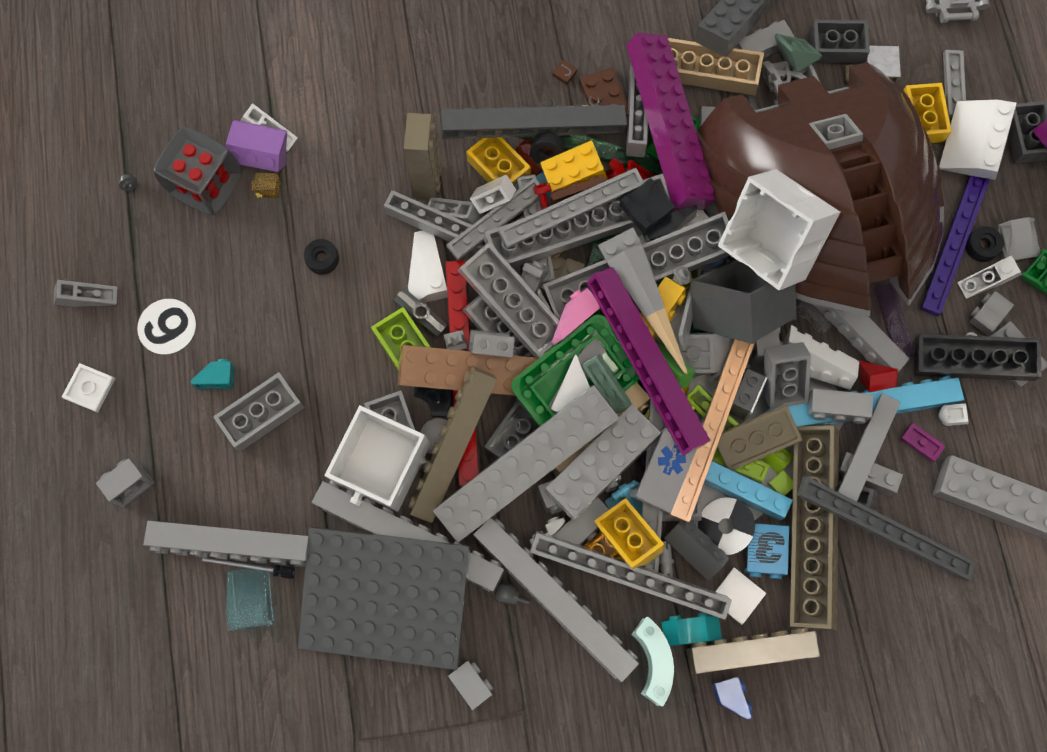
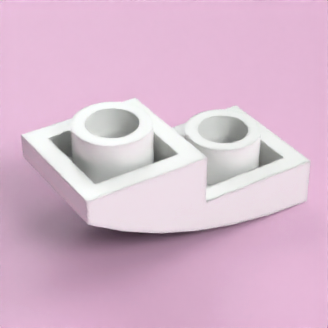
(553, 526)

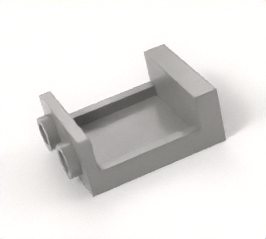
(491, 343)

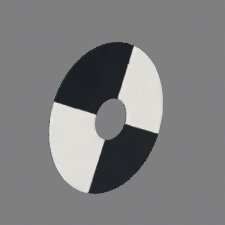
(740, 515)

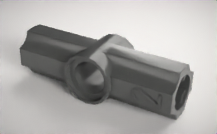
(411, 304)

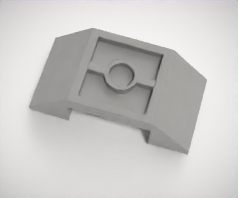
(706, 352)

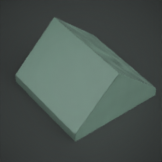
(796, 51)

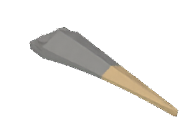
(631, 264)

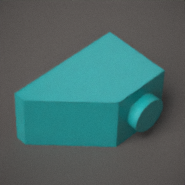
(215, 376)

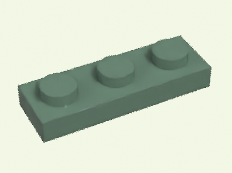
(607, 383)

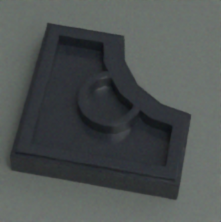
(437, 399)

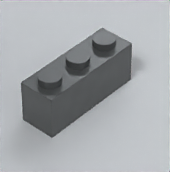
(697, 548)

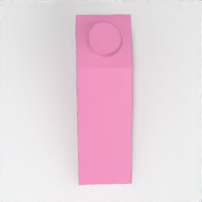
(575, 313)

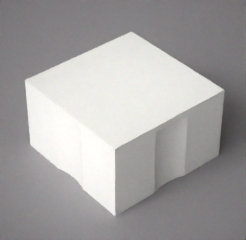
(778, 228)

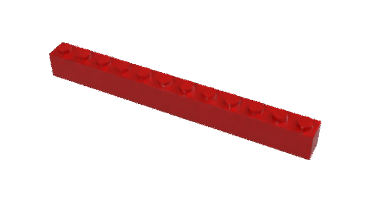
(458, 321)

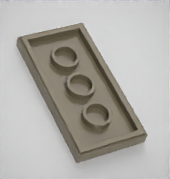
(758, 437)

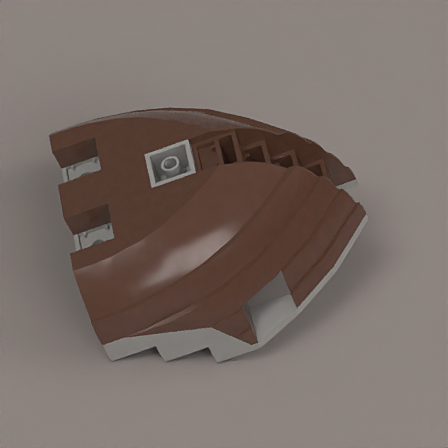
(857, 153)

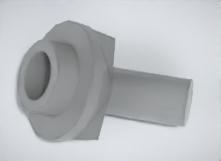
(681, 275)

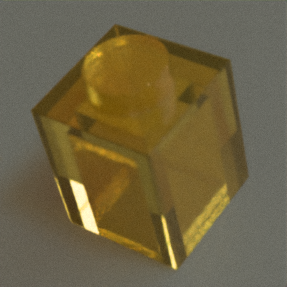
(266, 185)

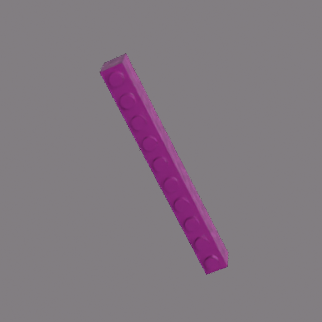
(648, 361)

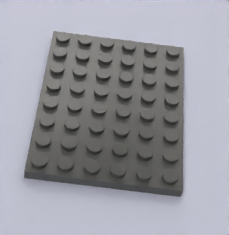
(384, 597)

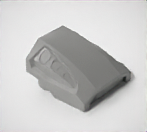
(1019, 239)

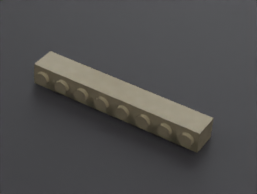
(452, 443)

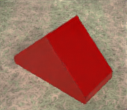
(876, 376)

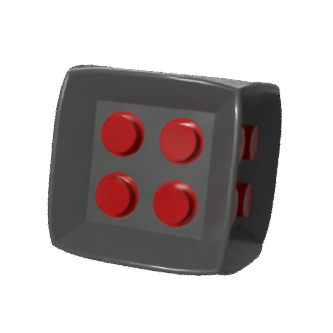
(198, 170)

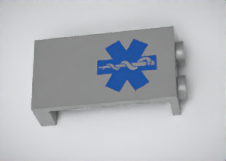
(663, 474)

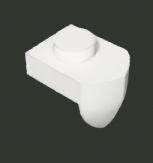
(953, 414)

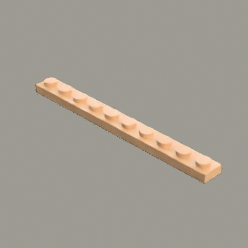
(713, 425)

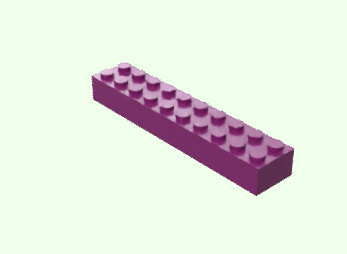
(670, 121)

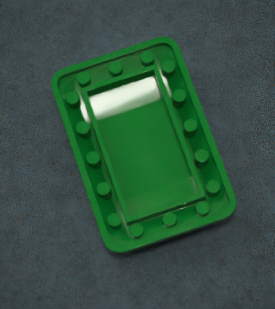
(542, 378)

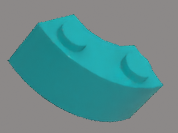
(691, 630)

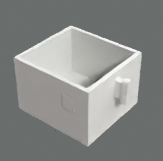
(378, 459)

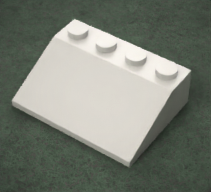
(977, 137)

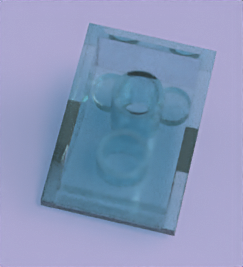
(248, 599)

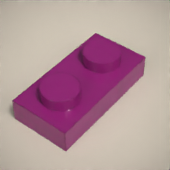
(922, 442)

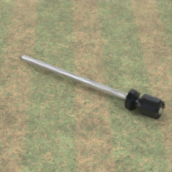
(286, 572)

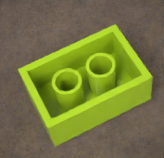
(396, 331)

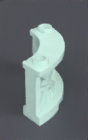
(659, 661)

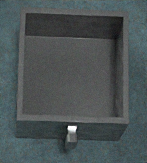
(740, 303)

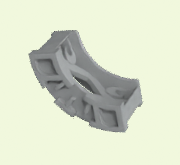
(775, 72)

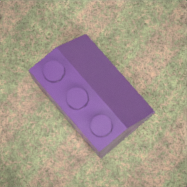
(258, 145)

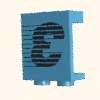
(768, 552)

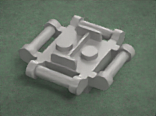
(956, 9)

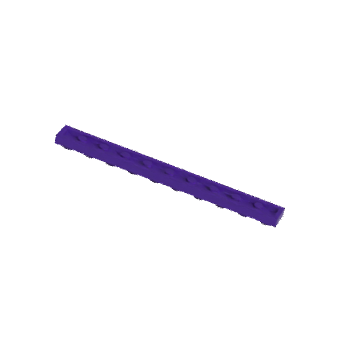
(954, 245)

